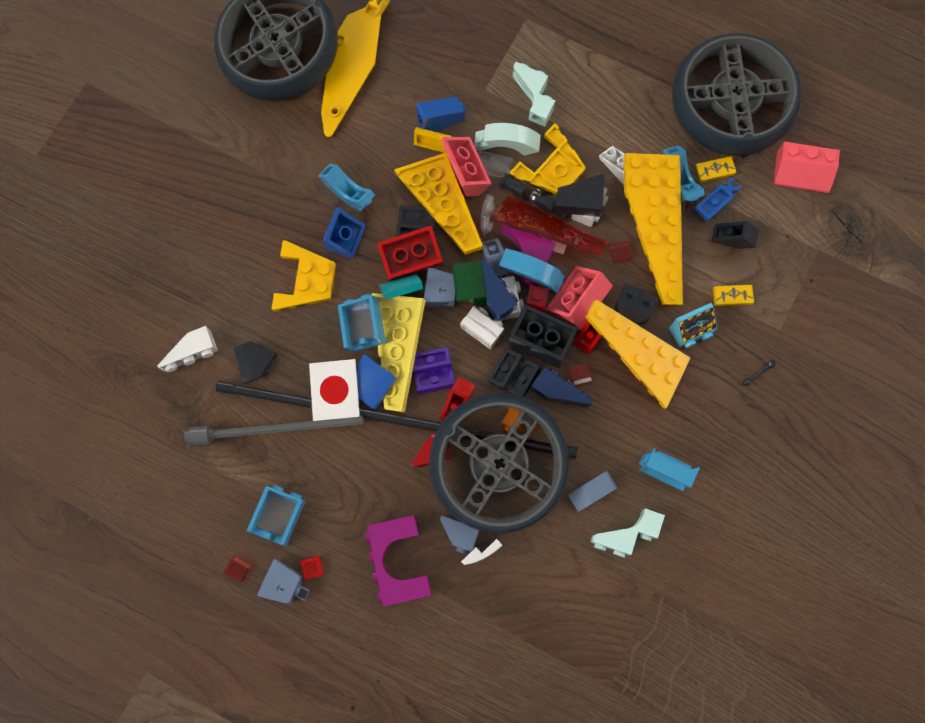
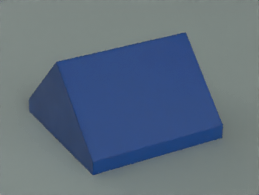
(343, 234)

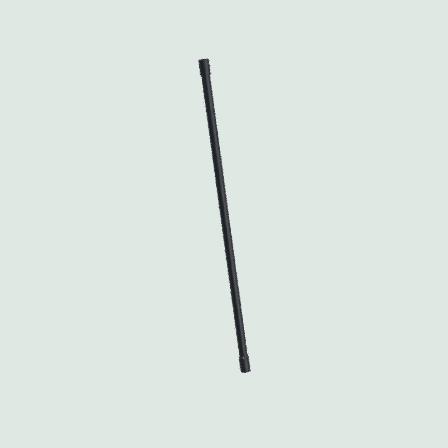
(232, 388)

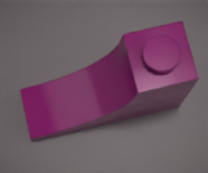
(531, 245)

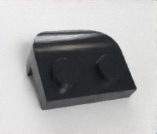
(635, 304)

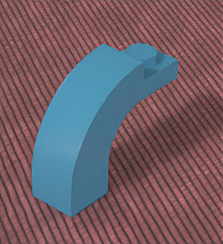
(345, 188)
(689, 188)
(533, 269)

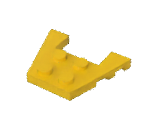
(560, 168)
(313, 278)

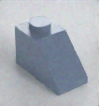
(493, 253)
(460, 534)

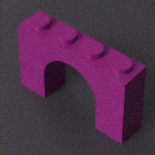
(381, 537)

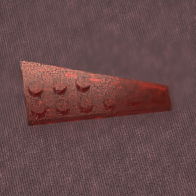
(536, 222)

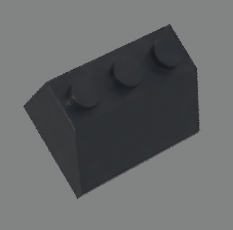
(542, 336)

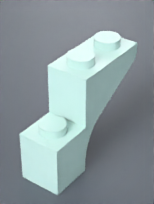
(533, 84)
(623, 540)

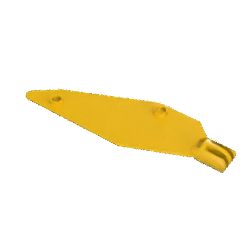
(352, 62)

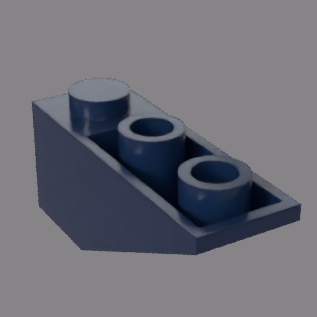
(498, 299)
(555, 389)

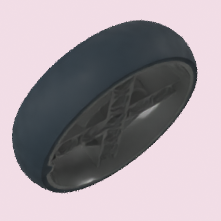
(274, 43)
(736, 93)
(468, 510)

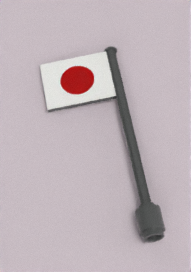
(333, 405)

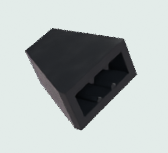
(581, 197)

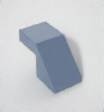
(592, 491)

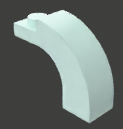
(508, 135)

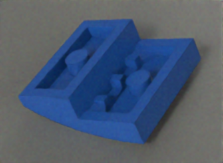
(373, 381)

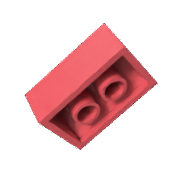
(466, 165)
(806, 167)
(577, 296)

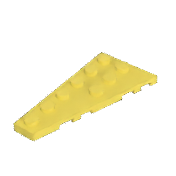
(401, 328)

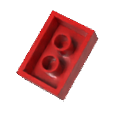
(410, 253)

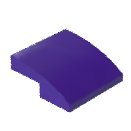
(433, 370)

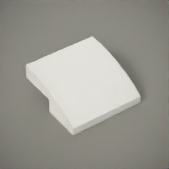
(476, 555)

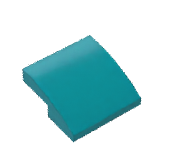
(400, 286)

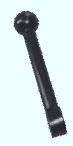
(770, 364)

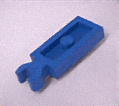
(716, 200)

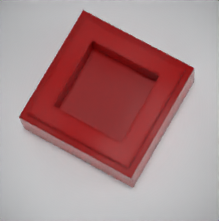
(312, 568)

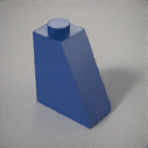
(440, 113)

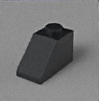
(736, 234)

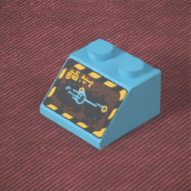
(694, 326)

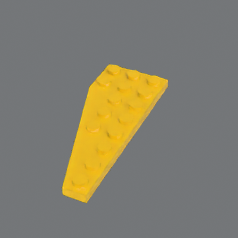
(655, 202)

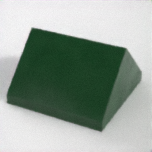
(469, 283)

